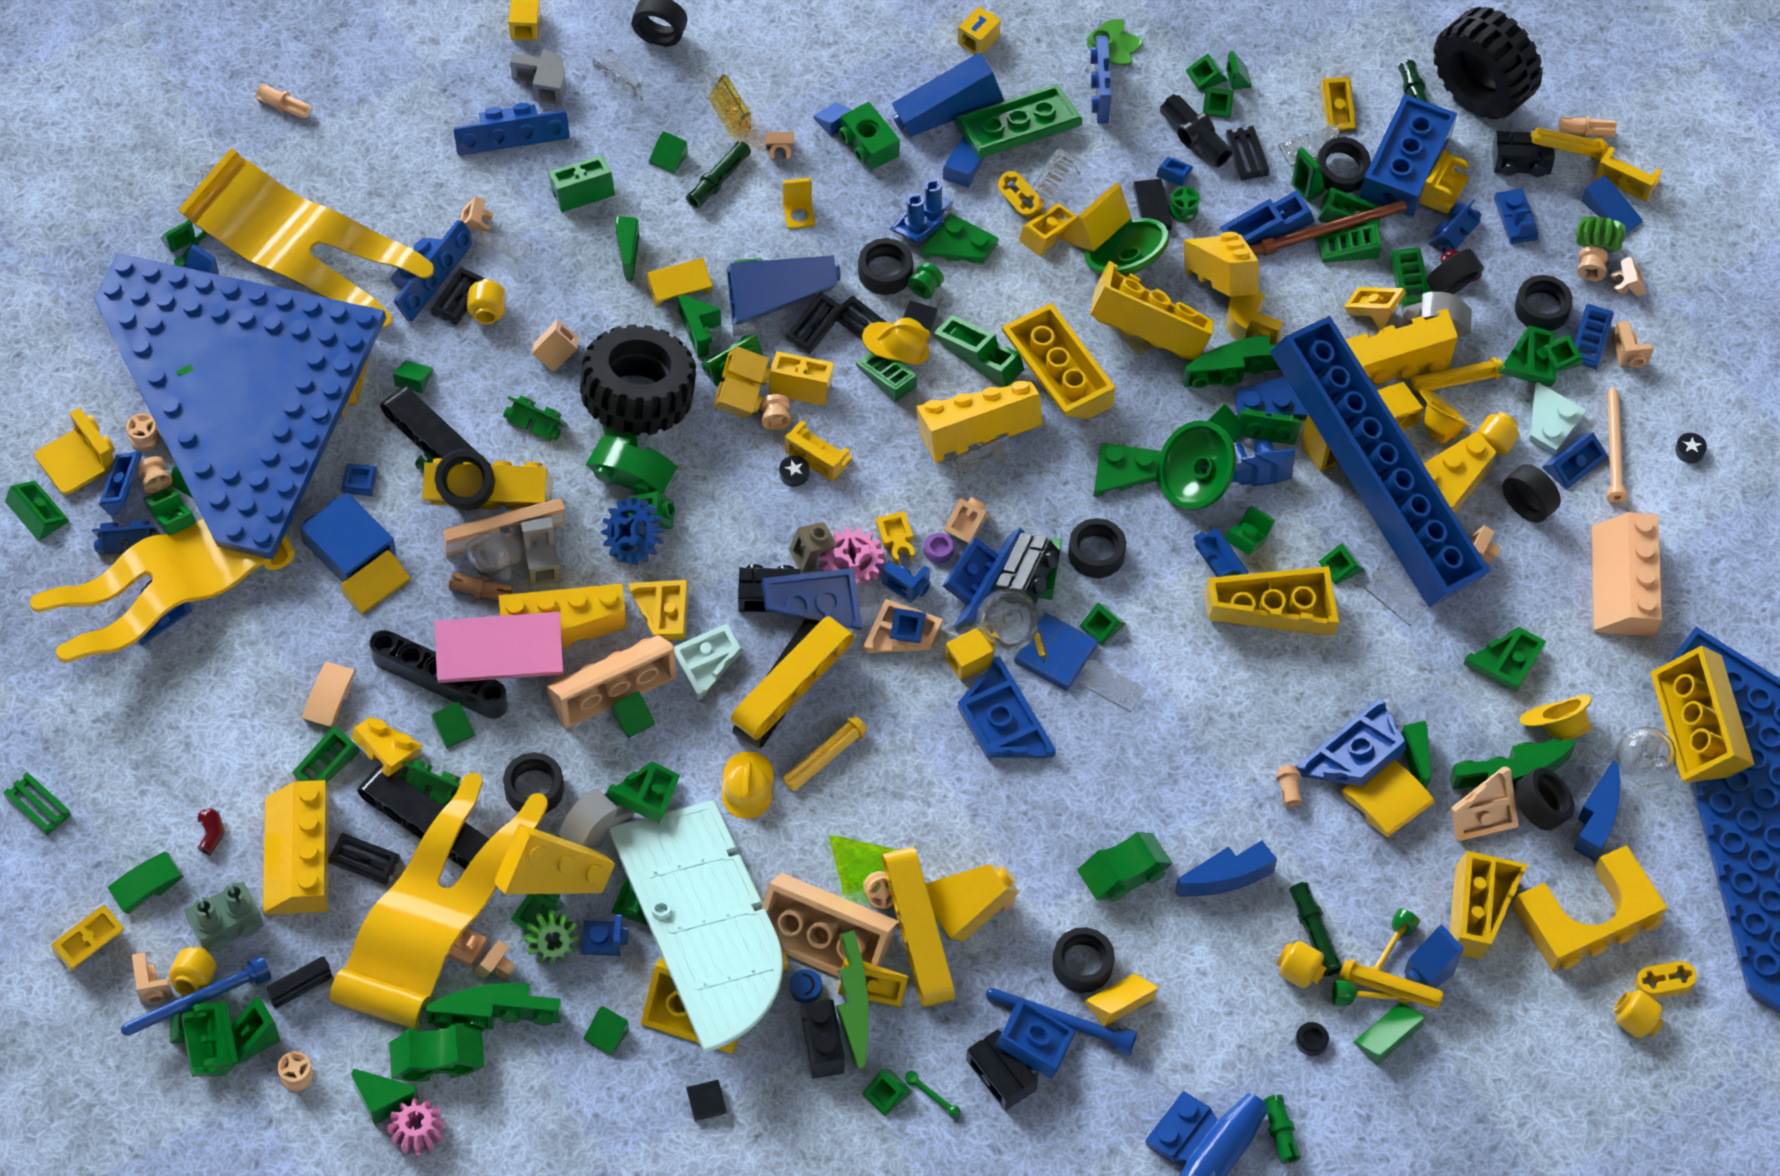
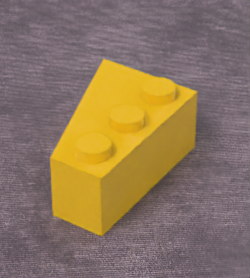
(1225, 262)
(1461, 468)
(551, 865)
(1480, 899)

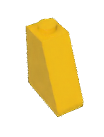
(970, 898)

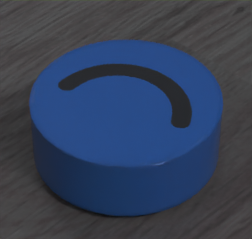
(805, 986)

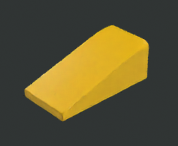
(1338, 103)
(1046, 229)
(882, 984)

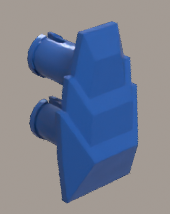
(922, 214)
(1264, 467)

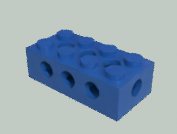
(1417, 125)

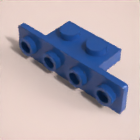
(510, 129)
(444, 256)
(976, 573)

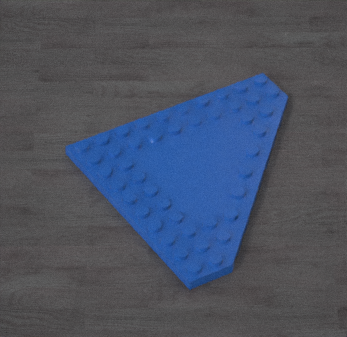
(260, 392)
(1744, 823)

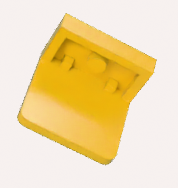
(77, 456)

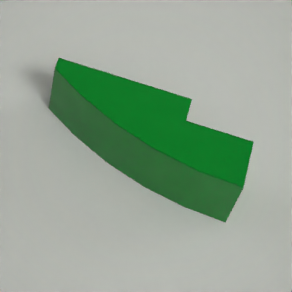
(980, 350)

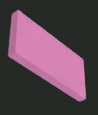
(498, 647)

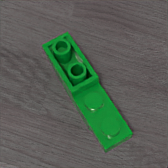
(1229, 362)
(1521, 761)
(484, 1003)

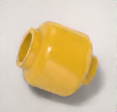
(486, 301)
(1500, 432)
(1301, 964)
(192, 970)
(1638, 1014)

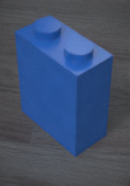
(345, 537)

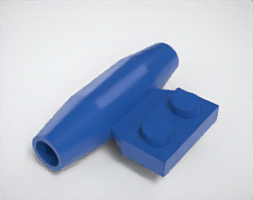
(1196, 1137)

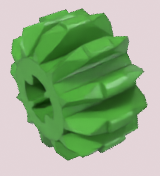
(1601, 233)
(539, 944)

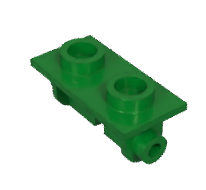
(716, 363)
(546, 421)
(1276, 427)
(420, 777)

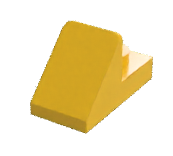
(1375, 302)

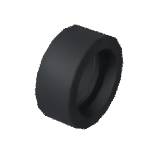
(656, 33)
(1353, 149)
(1455, 272)
(885, 284)
(1547, 285)
(455, 458)
(1531, 493)
(1091, 567)
(531, 762)
(1533, 804)
(1087, 937)

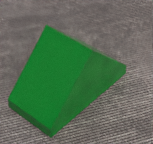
(254, 1030)
(382, 1094)

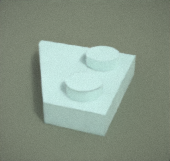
(1552, 418)

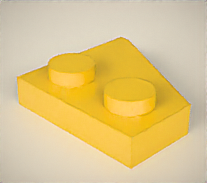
(663, 606)
(386, 744)

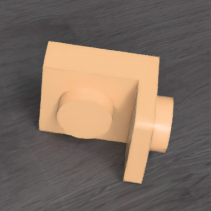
(1627, 347)
(966, 519)
(147, 985)

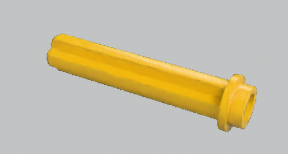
(1594, 148)
(1458, 376)
(825, 753)
(1391, 984)

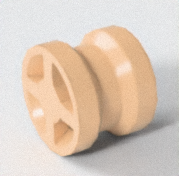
(1592, 263)
(775, 412)
(143, 424)
(154, 474)
(881, 898)
(292, 1064)

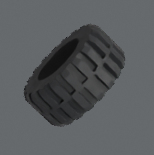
(1488, 62)
(637, 406)

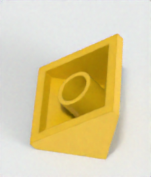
(1099, 220)

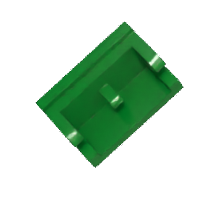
(582, 183)
(209, 1039)

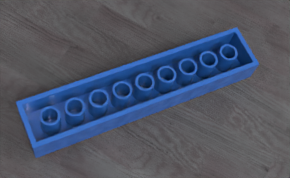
(1379, 461)

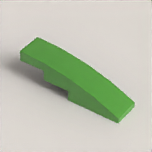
(854, 1013)

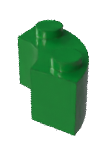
(626, 465)
(1125, 867)
(448, 1051)

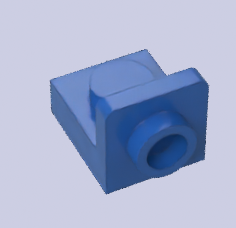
(904, 583)
(604, 937)

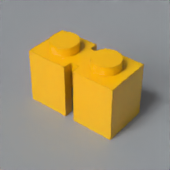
(743, 376)

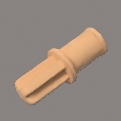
(282, 101)
(1587, 126)

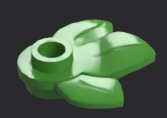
(1119, 42)

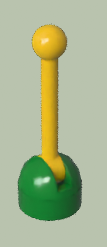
(1403, 924)
(1345, 993)

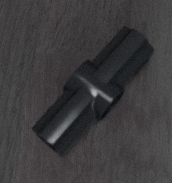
(1196, 131)

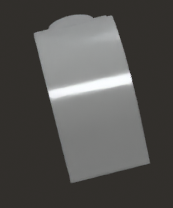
(545, 73)
(1434, 301)
(540, 551)
(591, 818)

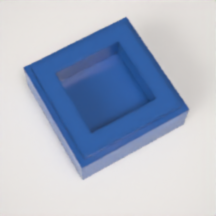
(1174, 171)
(359, 479)

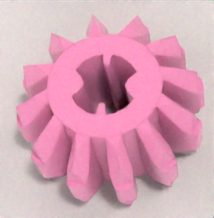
(419, 1138)

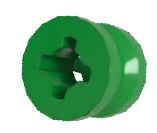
(1189, 199)
(926, 280)

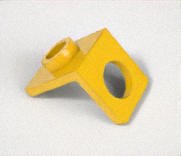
(798, 195)

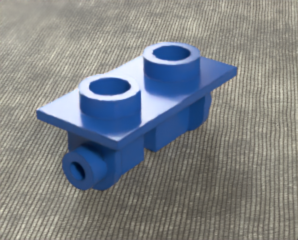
(1462, 218)
(112, 535)
(1219, 554)

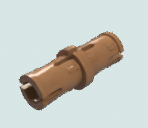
(479, 587)

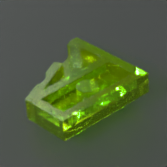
(856, 861)

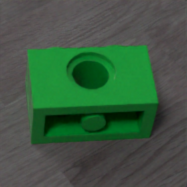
(869, 136)

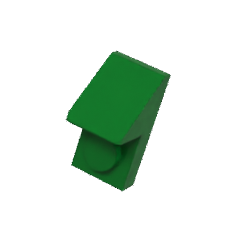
(698, 319)

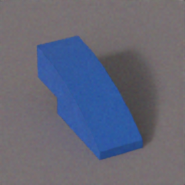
(1271, 219)
(1599, 814)
(1227, 872)

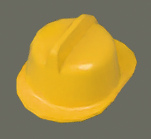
(898, 341)
(1441, 418)
(1561, 719)
(747, 785)

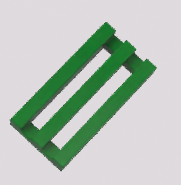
(43, 792)

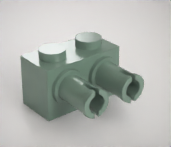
(224, 917)

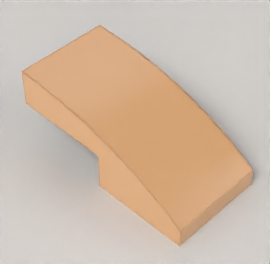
(328, 694)

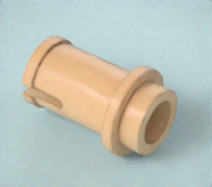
(1289, 783)

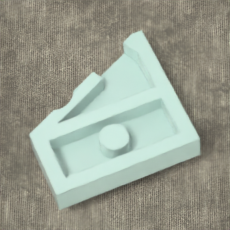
(707, 658)

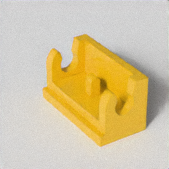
(1627, 177)
(1444, 183)
(678, 280)
(801, 378)
(818, 453)
(86, 937)

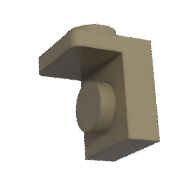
(809, 543)

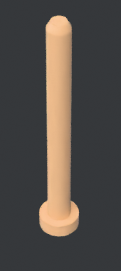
(1617, 492)

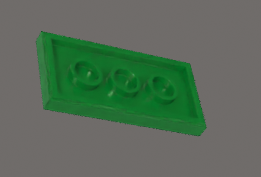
(1018, 121)

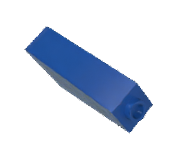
(951, 94)
(771, 285)

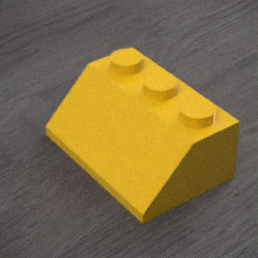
(666, 1011)

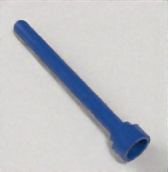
(254, 972)
(1120, 1038)

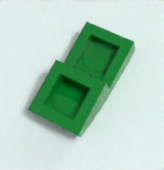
(169, 510)
(148, 878)

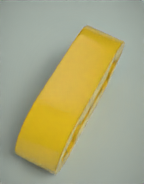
(1016, 198)
(1663, 974)

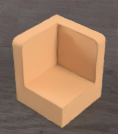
(555, 345)

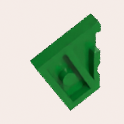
(960, 241)
(1529, 359)
(1124, 467)
(1508, 658)
(646, 791)

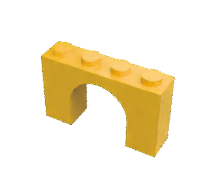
(1566, 940)

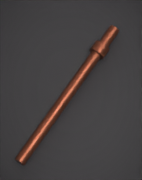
(1270, 245)

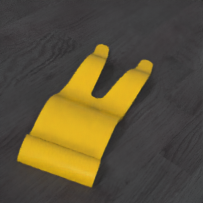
(280, 228)
(182, 571)
(419, 921)

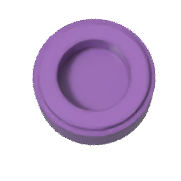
(939, 548)

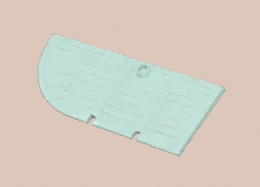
(704, 919)

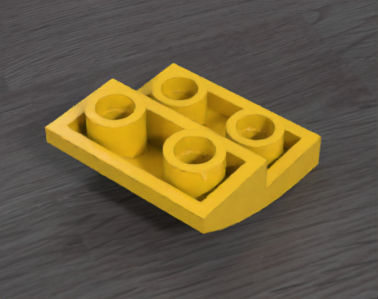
(1389, 798)

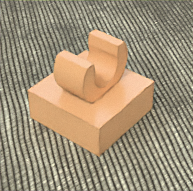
(779, 140)
(474, 213)
(1631, 278)
(1481, 541)
(467, 947)
(495, 962)

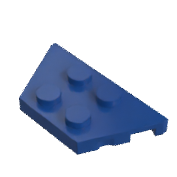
(1003, 717)
(1357, 749)

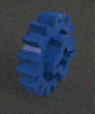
(632, 531)

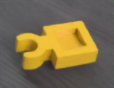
(896, 533)

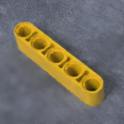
(792, 678)
(918, 927)

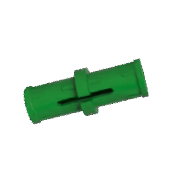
(1282, 1129)

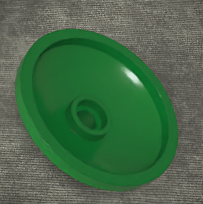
(1131, 247)
(1185, 464)

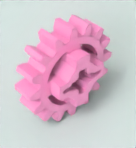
(866, 553)

